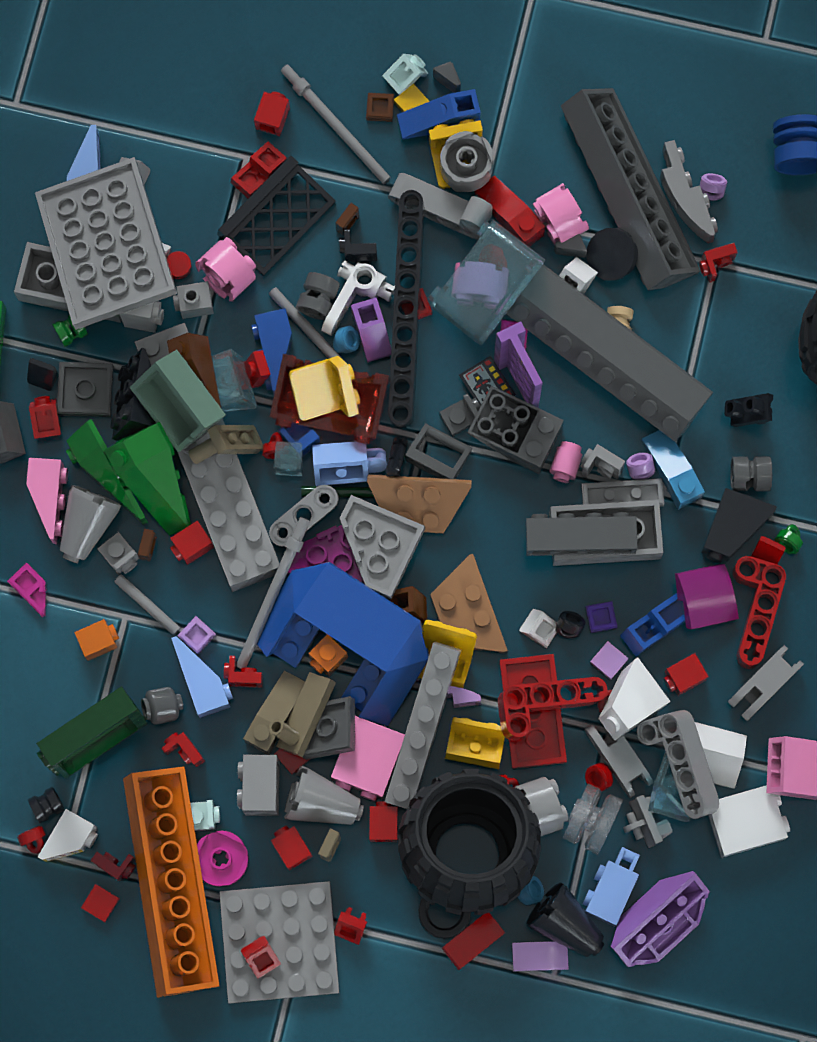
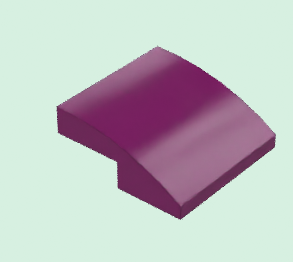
(706, 596)

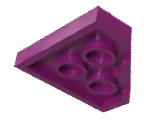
(327, 547)

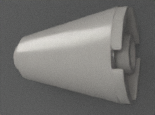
(85, 522)
(321, 800)

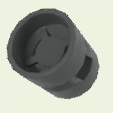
(317, 295)
(751, 473)

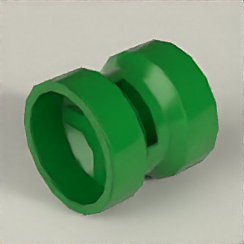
(64, 332)

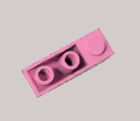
(45, 485)

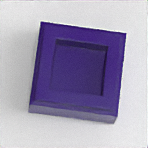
(601, 617)

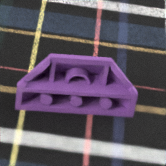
(660, 919)

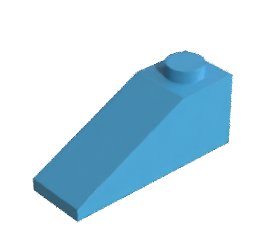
(673, 469)

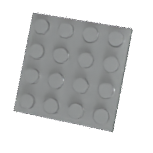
(299, 930)

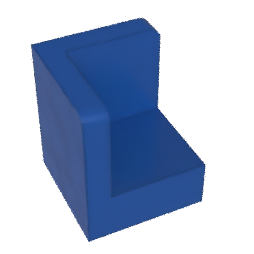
(302, 435)

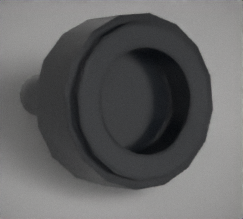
(570, 625)

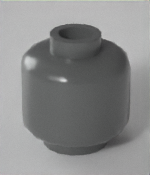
(161, 705)

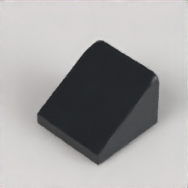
(41, 374)

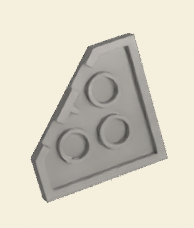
(379, 543)

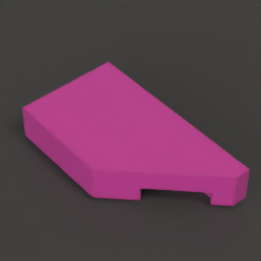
(30, 587)

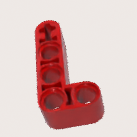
(756, 614)
(553, 700)

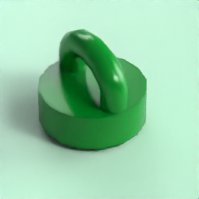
(790, 539)

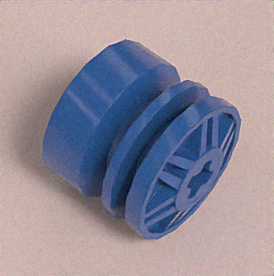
(796, 144)

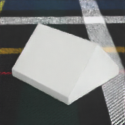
(723, 753)

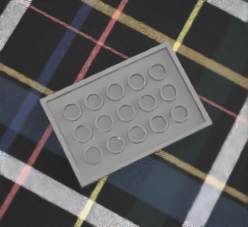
(105, 243)

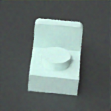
(405, 72)
(205, 815)

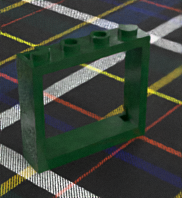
(91, 734)

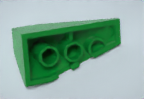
(88, 450)
(148, 471)

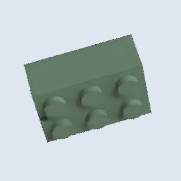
(177, 400)

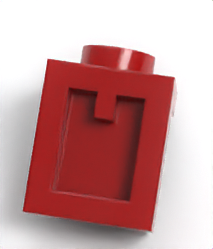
(719, 256)
(257, 368)
(44, 417)
(246, 678)
(188, 752)

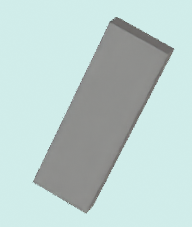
(623, 491)

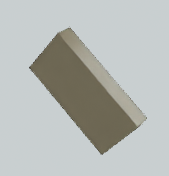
(329, 845)

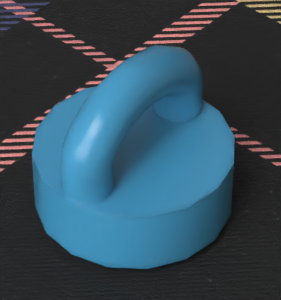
(346, 340)
(532, 892)

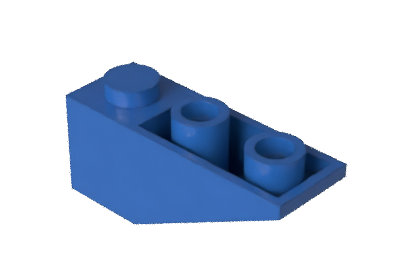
(444, 110)
(276, 339)

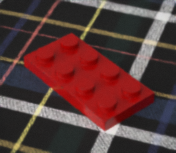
(545, 739)

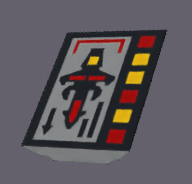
(482, 376)

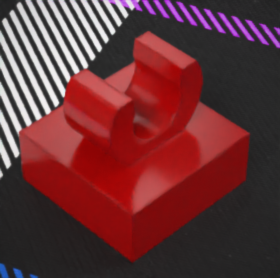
(350, 927)

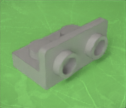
(608, 463)

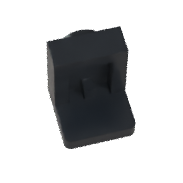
(362, 253)

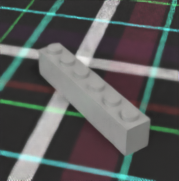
(423, 724)

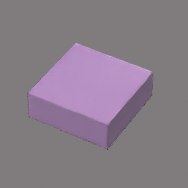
(196, 635)
(609, 660)

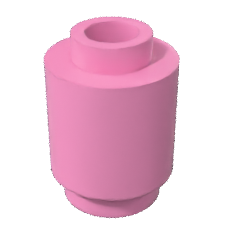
(566, 462)

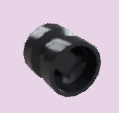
(46, 805)

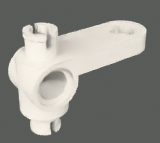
(376, 288)

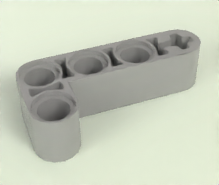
(443, 206)
(696, 792)

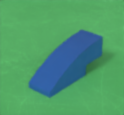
(654, 625)

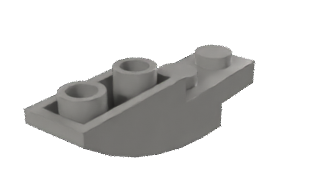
(688, 202)

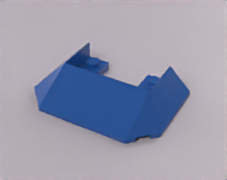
(361, 620)

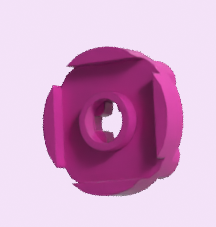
(235, 853)

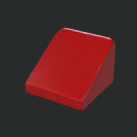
(768, 550)
(260, 957)

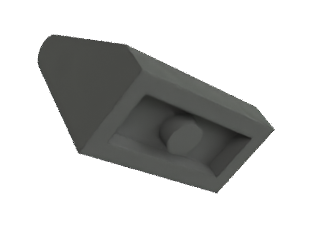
(432, 465)

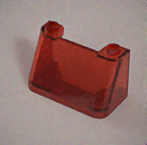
(363, 426)

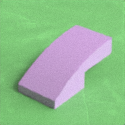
(463, 697)
(539, 956)

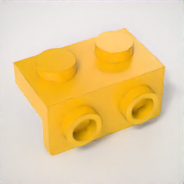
(475, 743)

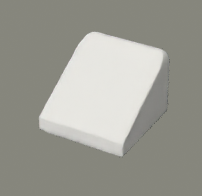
(539, 627)

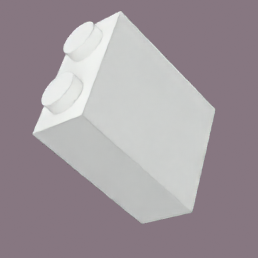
(748, 821)

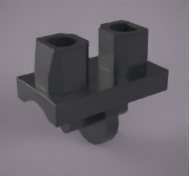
(749, 410)

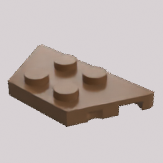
(420, 499)
(465, 604)

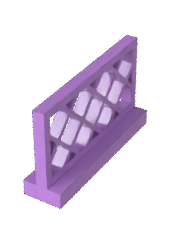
(512, 354)

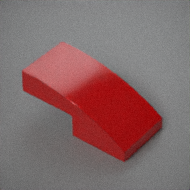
(258, 169)
(473, 940)

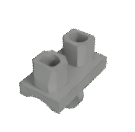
(643, 823)

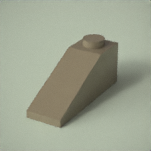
(276, 706)

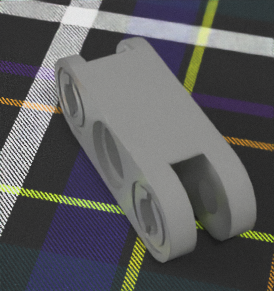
(310, 501)
(765, 683)
(620, 759)

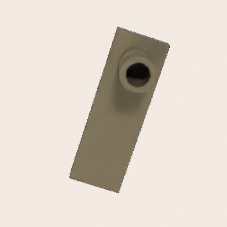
(228, 440)
(303, 720)

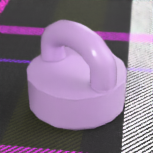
(714, 184)
(640, 466)

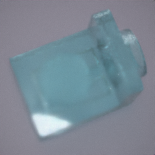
(288, 458)

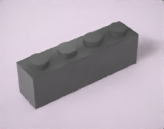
(581, 534)

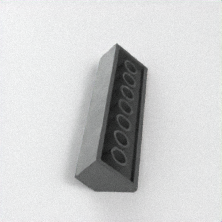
(630, 186)
(610, 353)

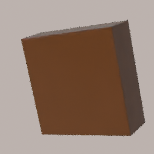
(380, 107)
(347, 218)
(147, 545)

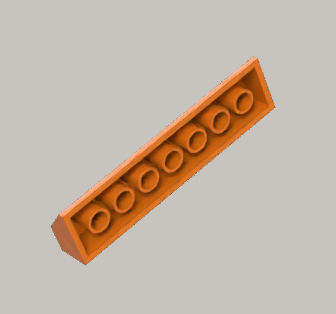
(170, 881)

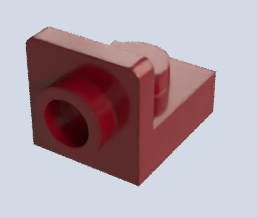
(109, 864)

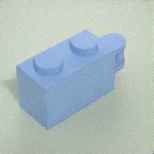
(346, 462)
(612, 889)

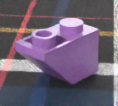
(371, 329)

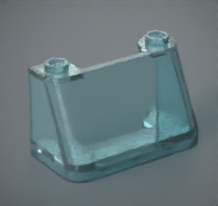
(486, 282)

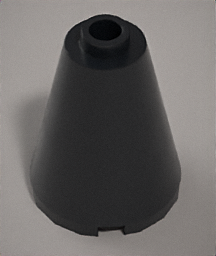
(566, 922)

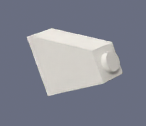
(632, 700)

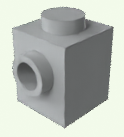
(193, 300)

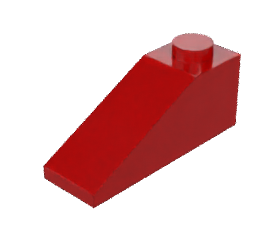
(511, 211)

